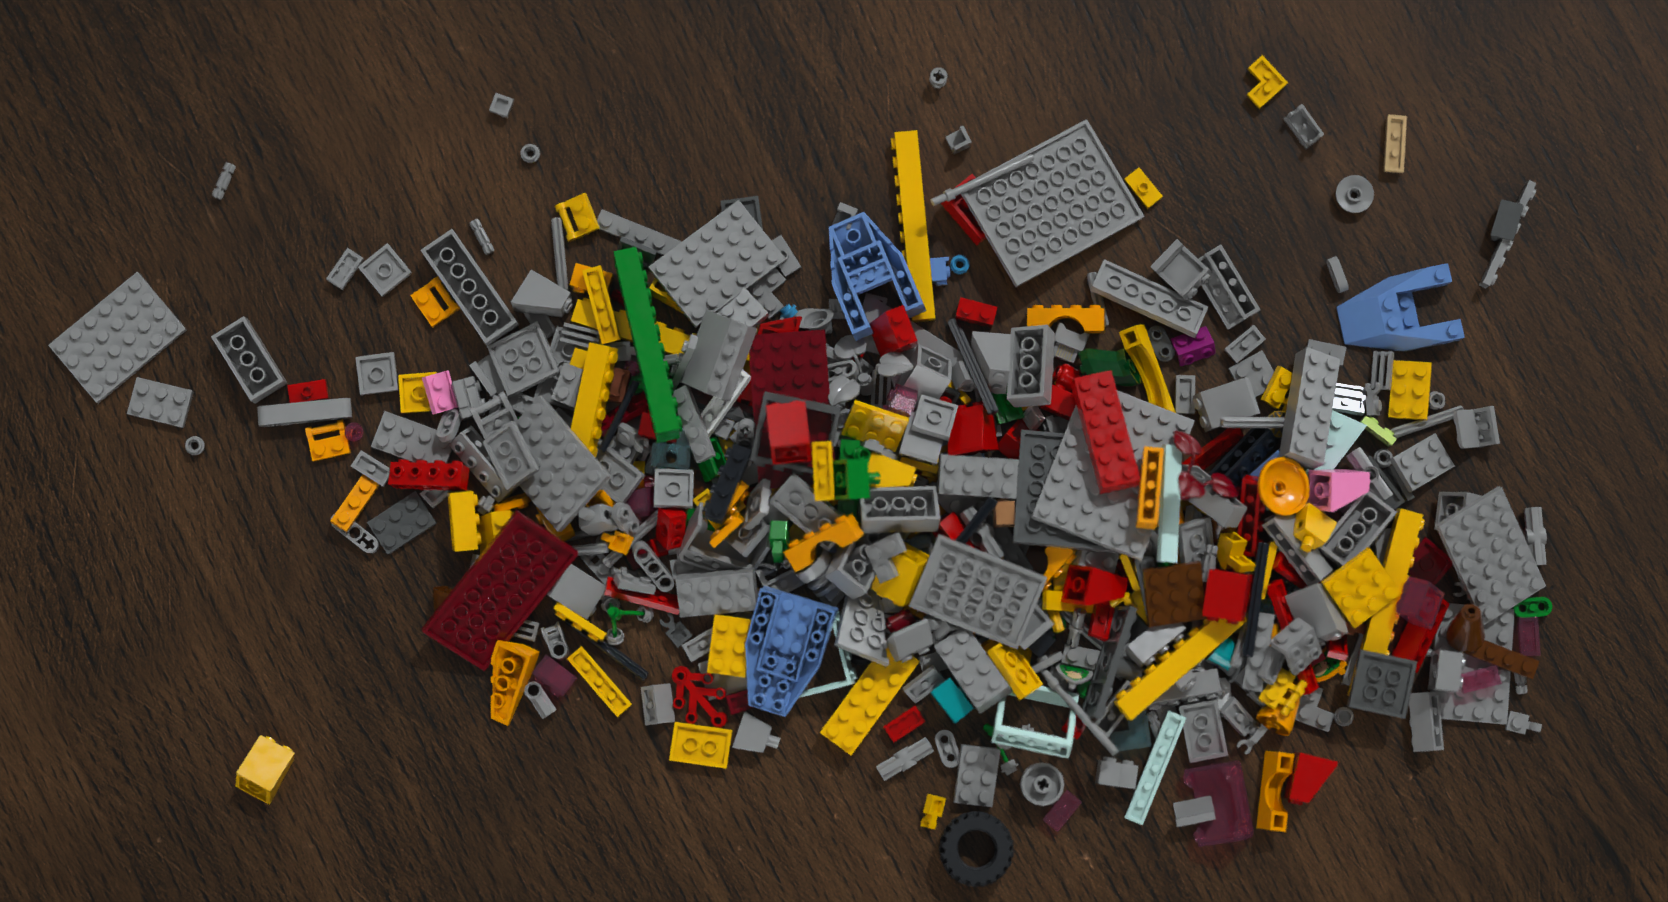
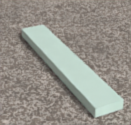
(1169, 505)
(1155, 767)

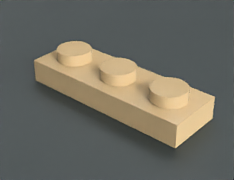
(1395, 143)

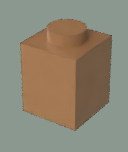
(1004, 513)

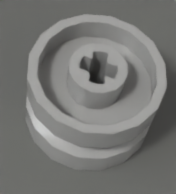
(1053, 784)

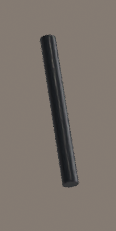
(618, 416)

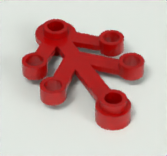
(697, 694)

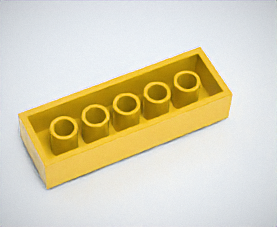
(867, 702)

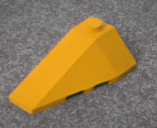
(511, 673)

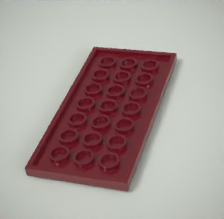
(797, 368)
(500, 590)

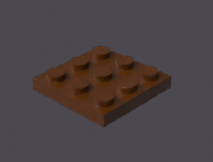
(1174, 593)

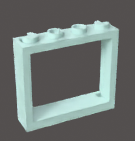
(850, 672)
(1032, 740)

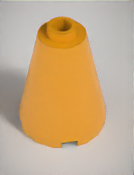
(1276, 720)

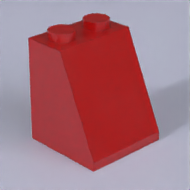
(893, 331)
(972, 431)
(788, 432)
(1092, 586)
(1227, 595)
(1307, 777)

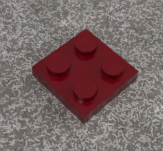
(1429, 562)

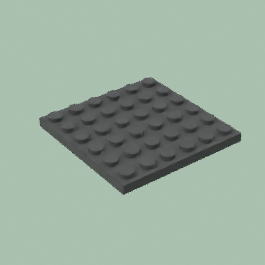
(1035, 460)

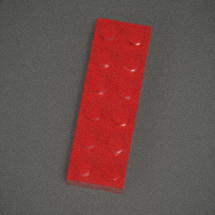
(1105, 432)

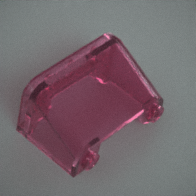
(1230, 802)

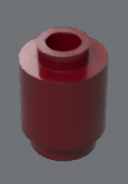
(900, 621)

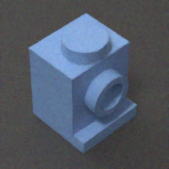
(939, 270)

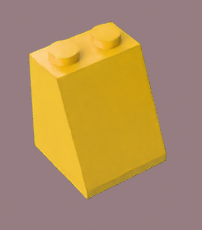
(891, 471)
(490, 525)
(902, 587)
(264, 769)

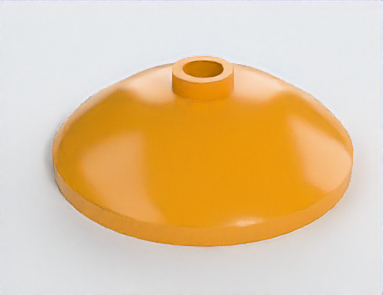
(1291, 484)

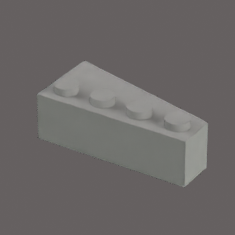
(1223, 509)

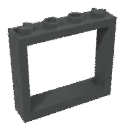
(796, 468)

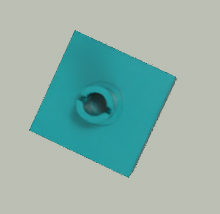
(952, 700)

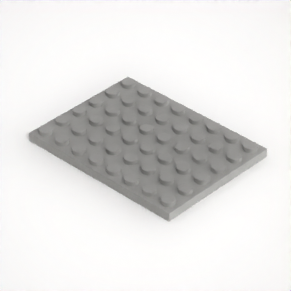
(1053, 204)
(1072, 493)

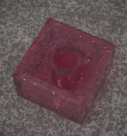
(1419, 602)

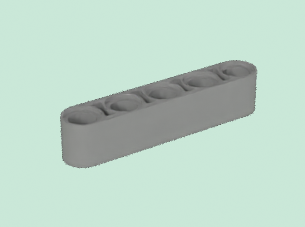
(304, 412)

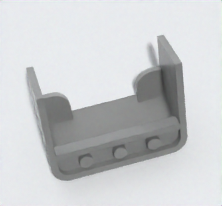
(700, 553)

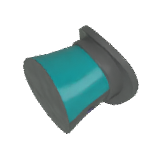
(1221, 659)

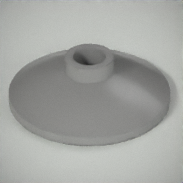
(1358, 185)

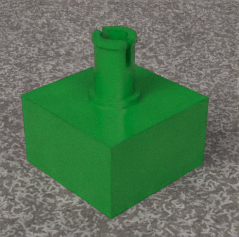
(853, 479)

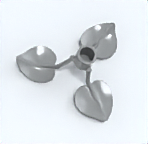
(844, 389)

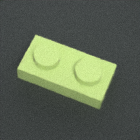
(1384, 435)

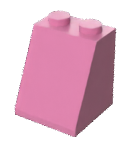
(1336, 487)

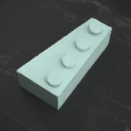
(1341, 436)

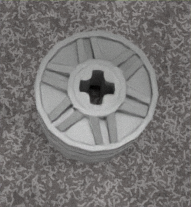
(815, 572)

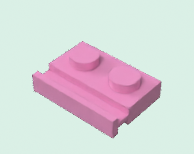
(440, 392)

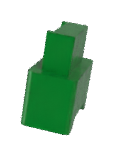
(778, 539)

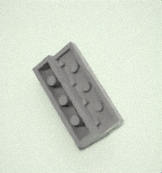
(1227, 289)

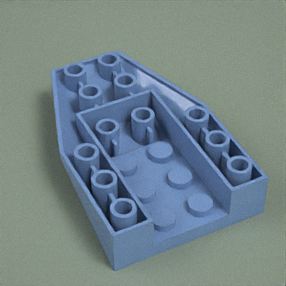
(784, 648)

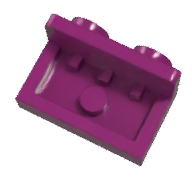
(1193, 349)

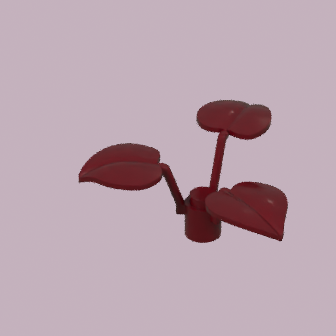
(1191, 486)

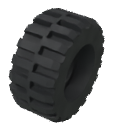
(976, 875)

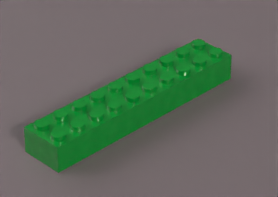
(646, 344)

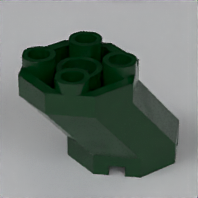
(1105, 360)

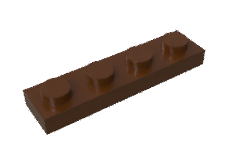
(1505, 659)

